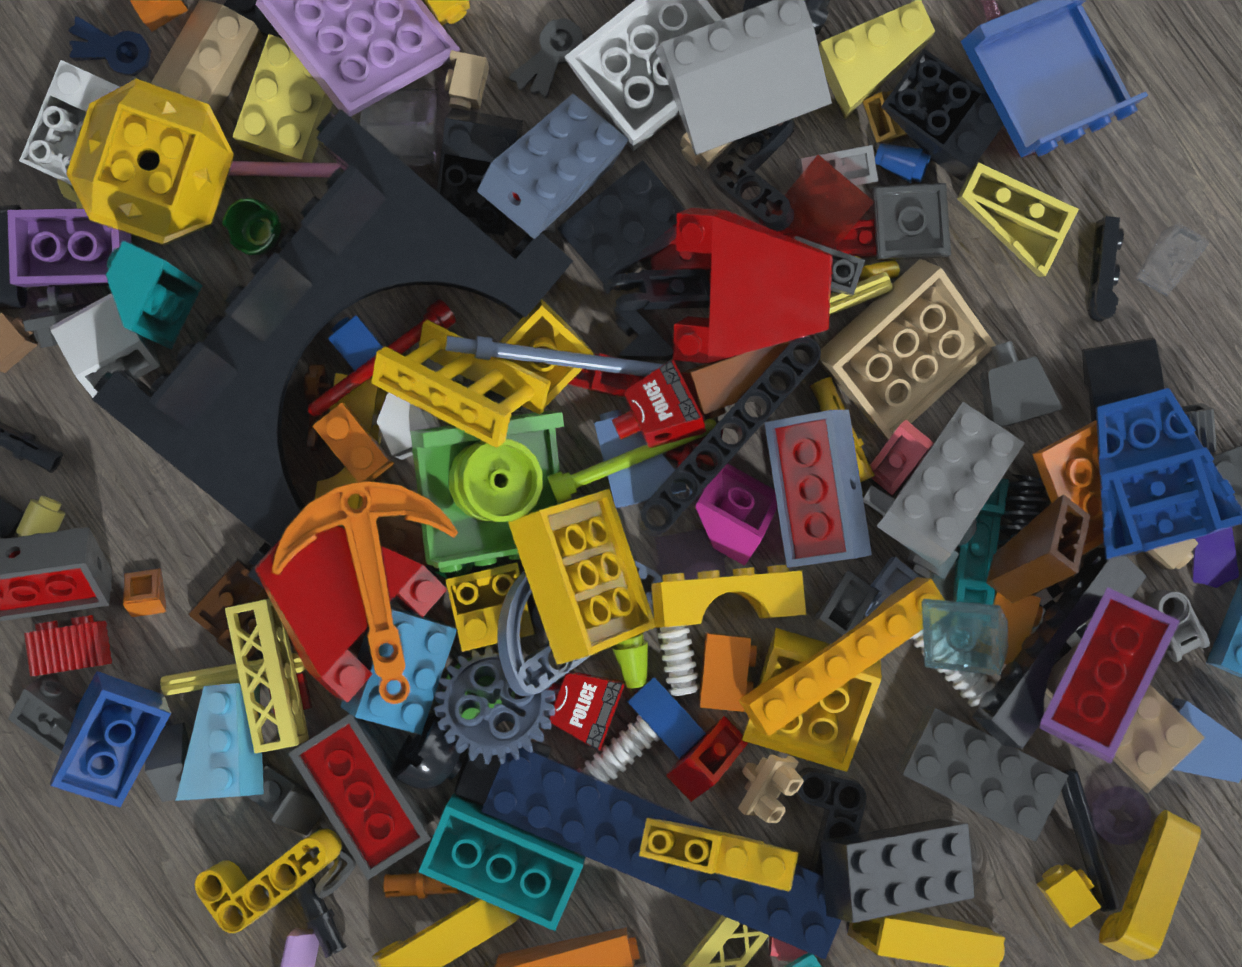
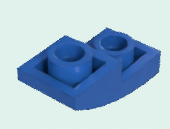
(667, 718)

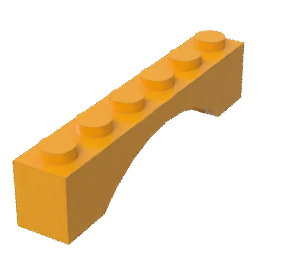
(807, 683)

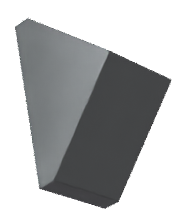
(167, 761)

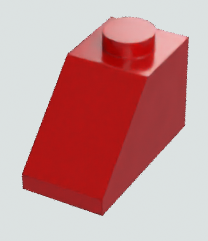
(707, 759)

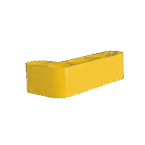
(276, 878)
(1154, 889)
(447, 937)

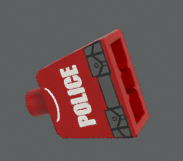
(660, 409)
(586, 706)

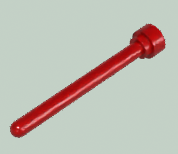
(437, 313)

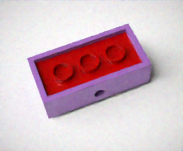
(1109, 674)

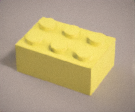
(282, 107)

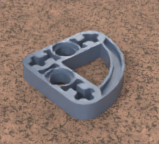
(510, 650)

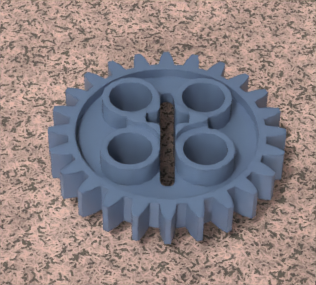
(480, 733)

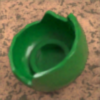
(252, 226)

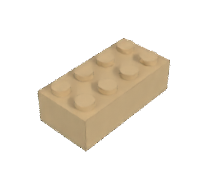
(1155, 738)

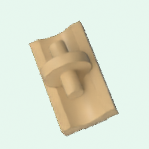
(766, 784)

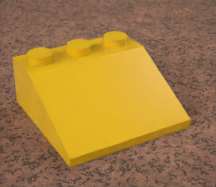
(830, 727)

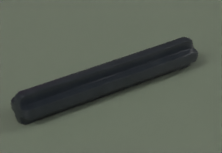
(1089, 842)

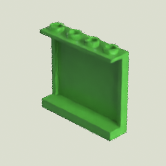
(476, 539)

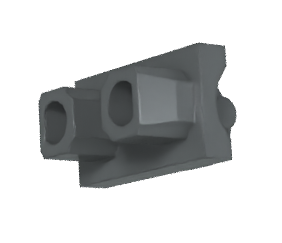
(41, 322)

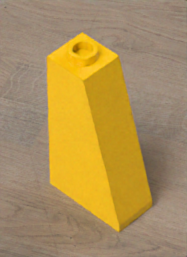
(930, 940)

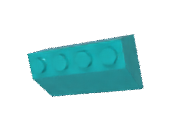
(150, 293)
(501, 863)

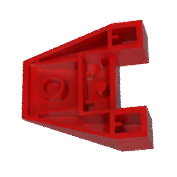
(760, 287)
(324, 606)

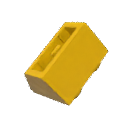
(478, 603)

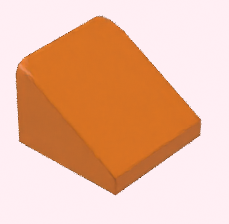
(144, 593)

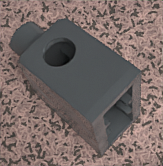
(1016, 388)

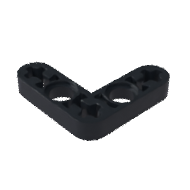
(744, 169)

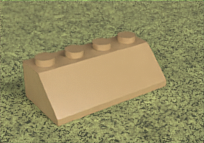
(209, 54)

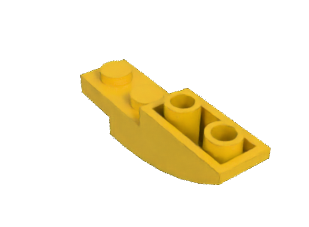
(718, 853)

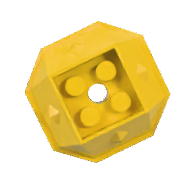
(160, 202)

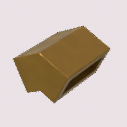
(882, 125)

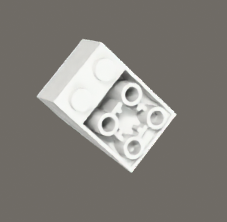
(62, 118)

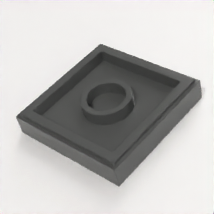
(911, 221)

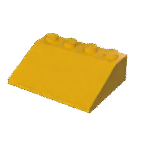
(582, 576)

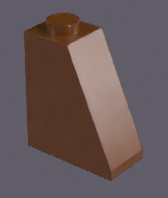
(1041, 552)

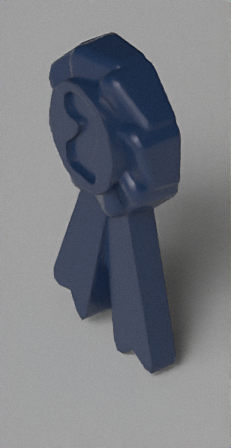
(125, 51)

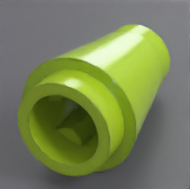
(633, 660)

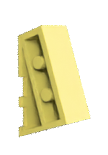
(872, 52)
(1018, 216)

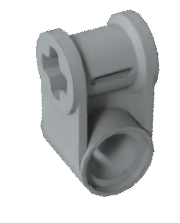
(1189, 633)

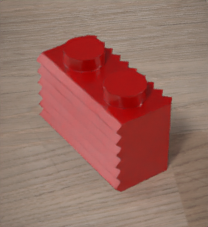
(67, 647)

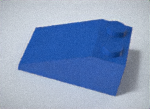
(110, 739)

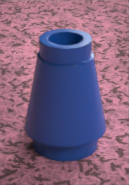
(903, 161)

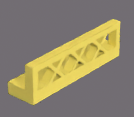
(280, 672)
(716, 938)

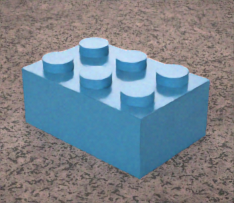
(425, 653)

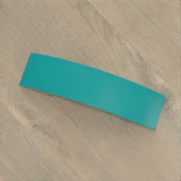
(976, 555)

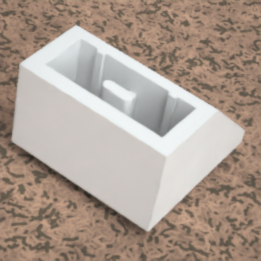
(98, 343)
(397, 421)

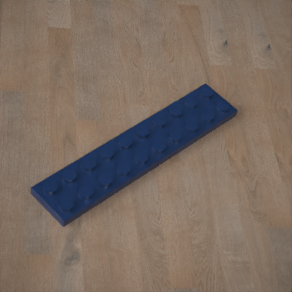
(610, 827)

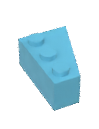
(221, 748)

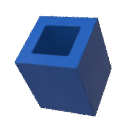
(354, 341)

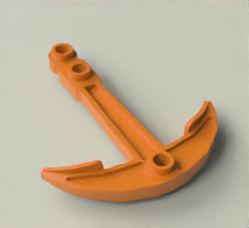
(364, 544)

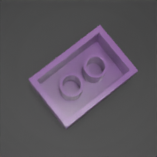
(59, 248)

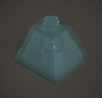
(964, 636)

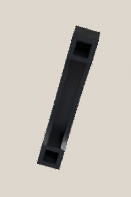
(1017, 700)

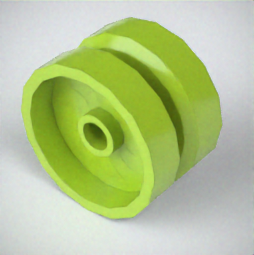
(500, 501)

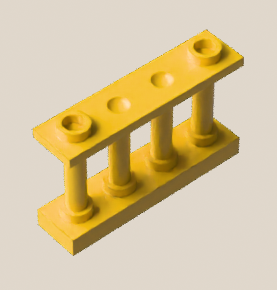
(450, 400)

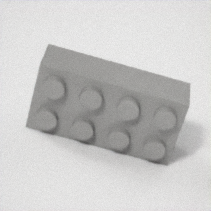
(950, 485)

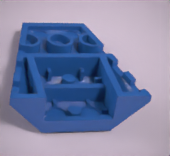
(1157, 477)

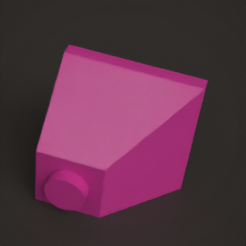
(736, 512)

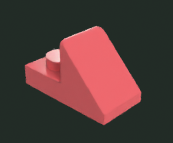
(900, 457)

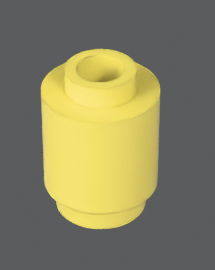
(41, 517)

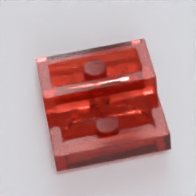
(825, 204)

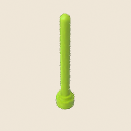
(566, 484)

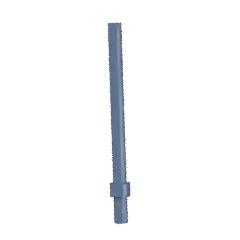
(485, 348)

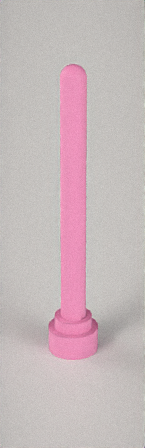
(283, 169)

